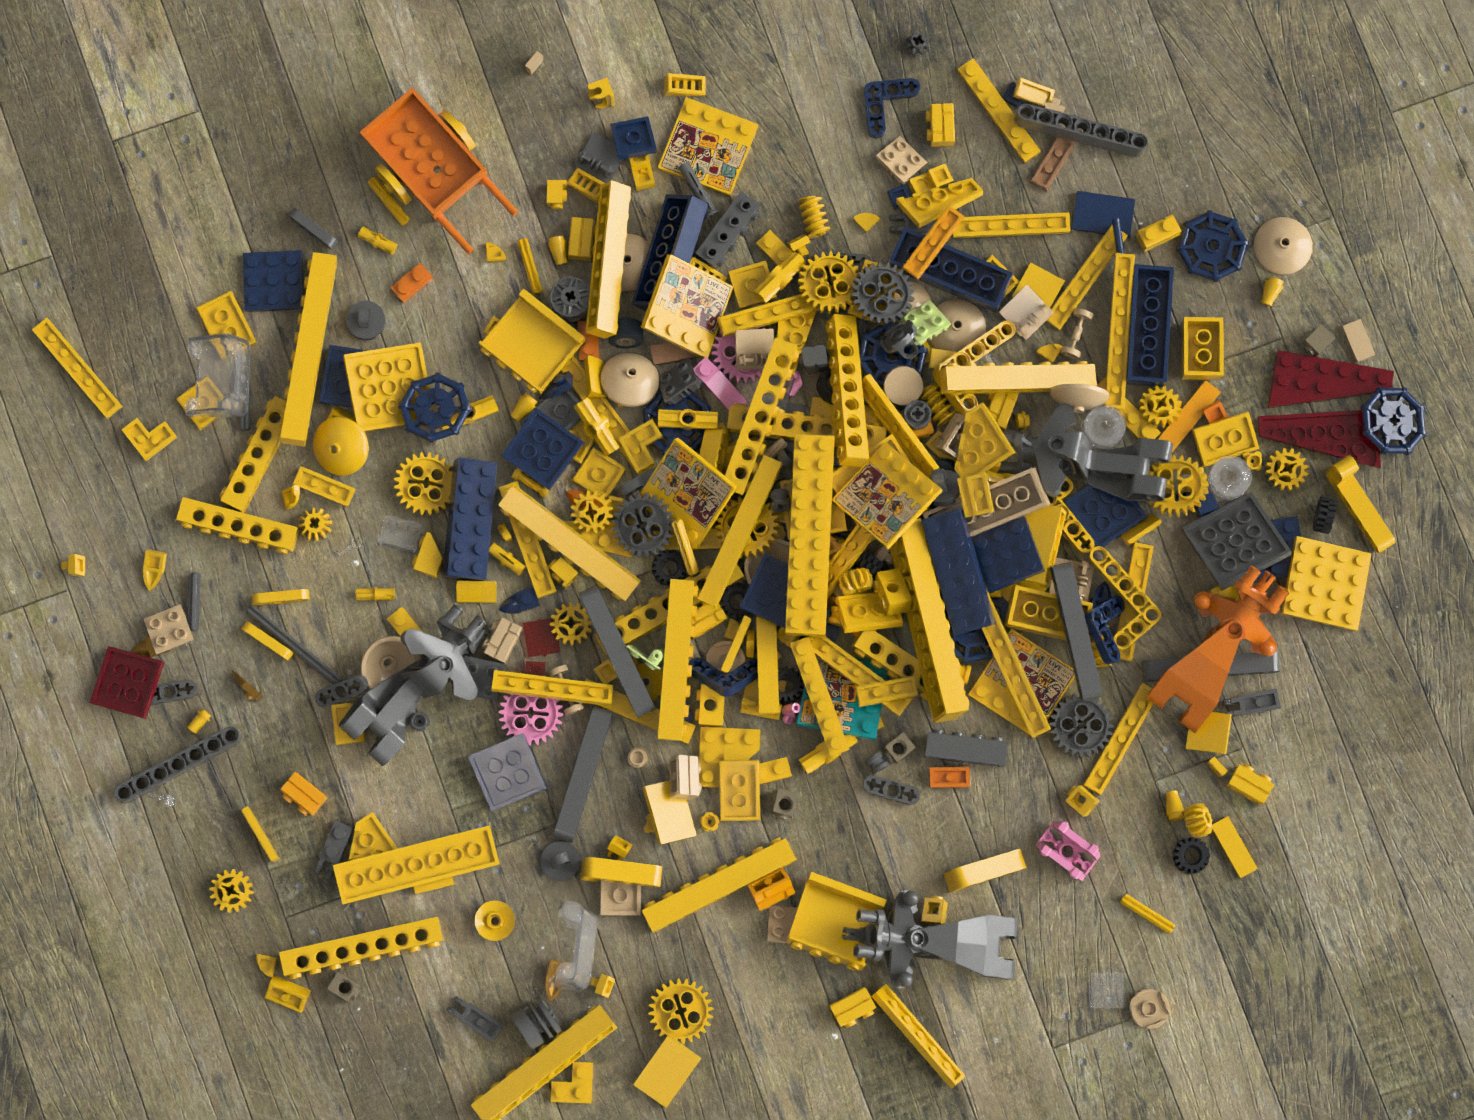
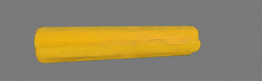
(388, 201)
(530, 266)
(685, 547)
(1147, 913)

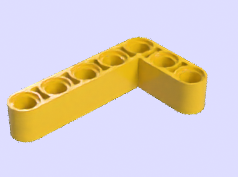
(966, 356)
(1358, 504)
(1127, 596)

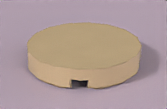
(903, 385)
(718, 654)
(1149, 1008)

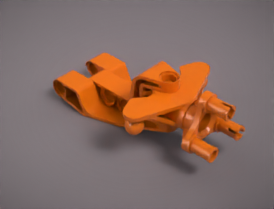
(1203, 672)

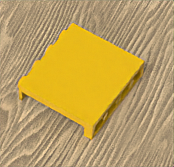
(532, 342)
(1046, 530)
(823, 913)

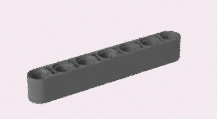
(1090, 129)
(1076, 631)
(616, 651)
(1242, 665)
(167, 765)
(583, 774)

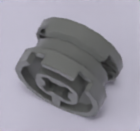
(917, 414)

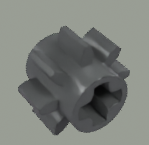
(917, 37)

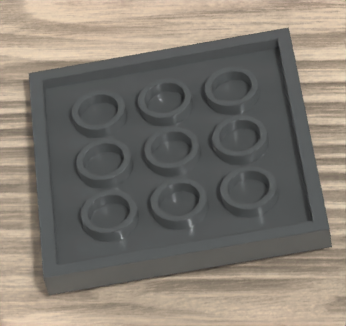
(1235, 539)

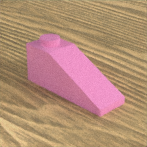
(718, 384)

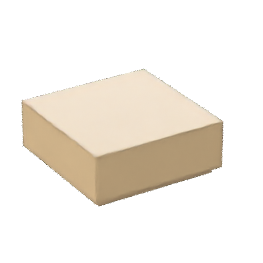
(534, 62)

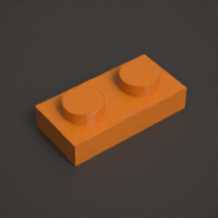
(411, 283)
(591, 344)
(949, 777)

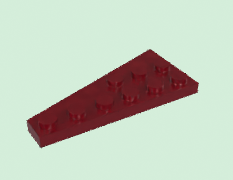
(1316, 379)
(1323, 432)

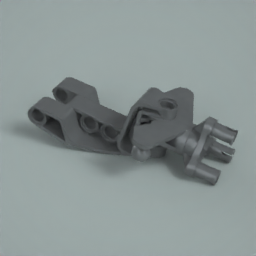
(1114, 471)
(391, 703)
(968, 942)

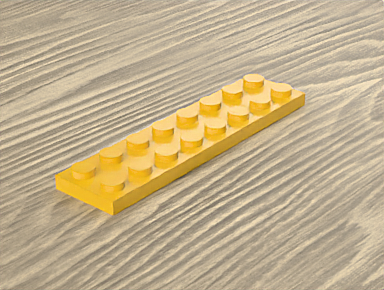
(416, 864)

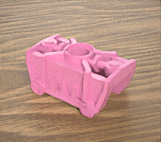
(1077, 844)

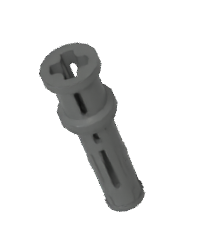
(697, 189)

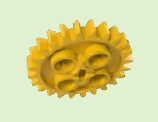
(812, 286)
(1195, 484)
(423, 501)
(765, 519)
(698, 1005)

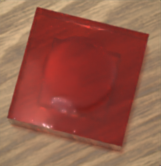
(535, 668)

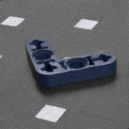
(882, 94)
(1096, 619)
(702, 669)

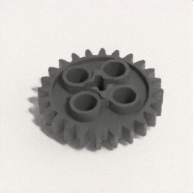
(893, 307)
(659, 517)
(1093, 738)

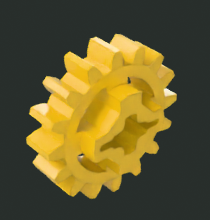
(1165, 413)
(1282, 463)
(600, 509)
(581, 623)
(226, 899)

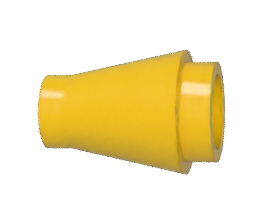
(558, 248)
(1271, 290)
(523, 406)
(1174, 807)

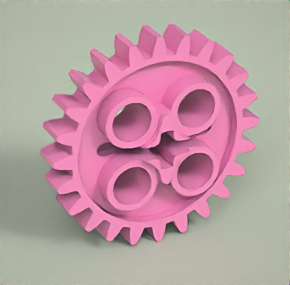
(725, 362)
(529, 729)

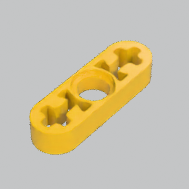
(280, 597)
(266, 640)

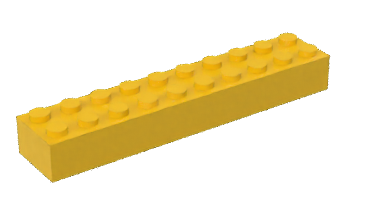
(809, 535)
(930, 627)

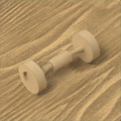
(1082, 315)
(558, 671)

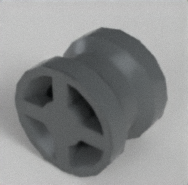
(780, 500)
(877, 762)

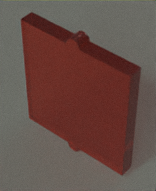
(540, 638)

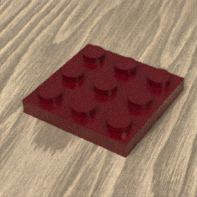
(127, 682)

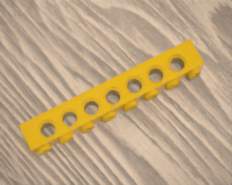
(779, 349)
(851, 380)
(817, 421)
(656, 604)
(290, 958)

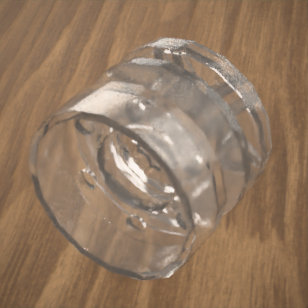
(1096, 435)
(1229, 490)

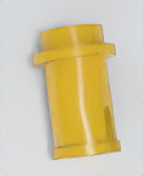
(199, 720)

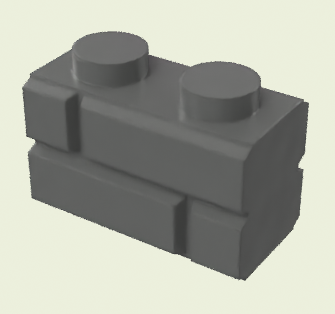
(814, 359)

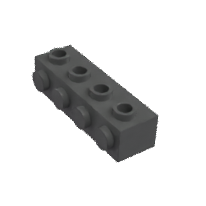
(728, 230)
(966, 749)

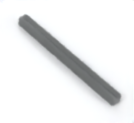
(293, 644)

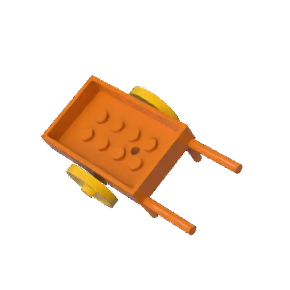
(417, 142)

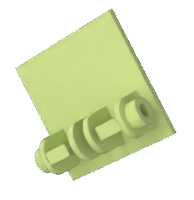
(928, 322)
(653, 661)

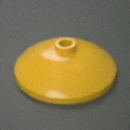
(350, 445)

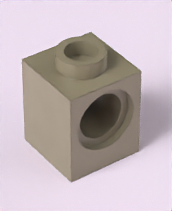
(1318, 341)
(903, 740)
(784, 795)
(336, 983)

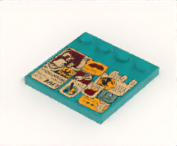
(854, 720)

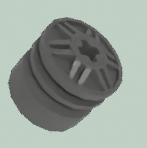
(576, 309)
(536, 1022)

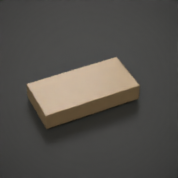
(1358, 341)

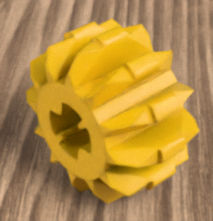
(323, 522)
(856, 581)
(1198, 820)

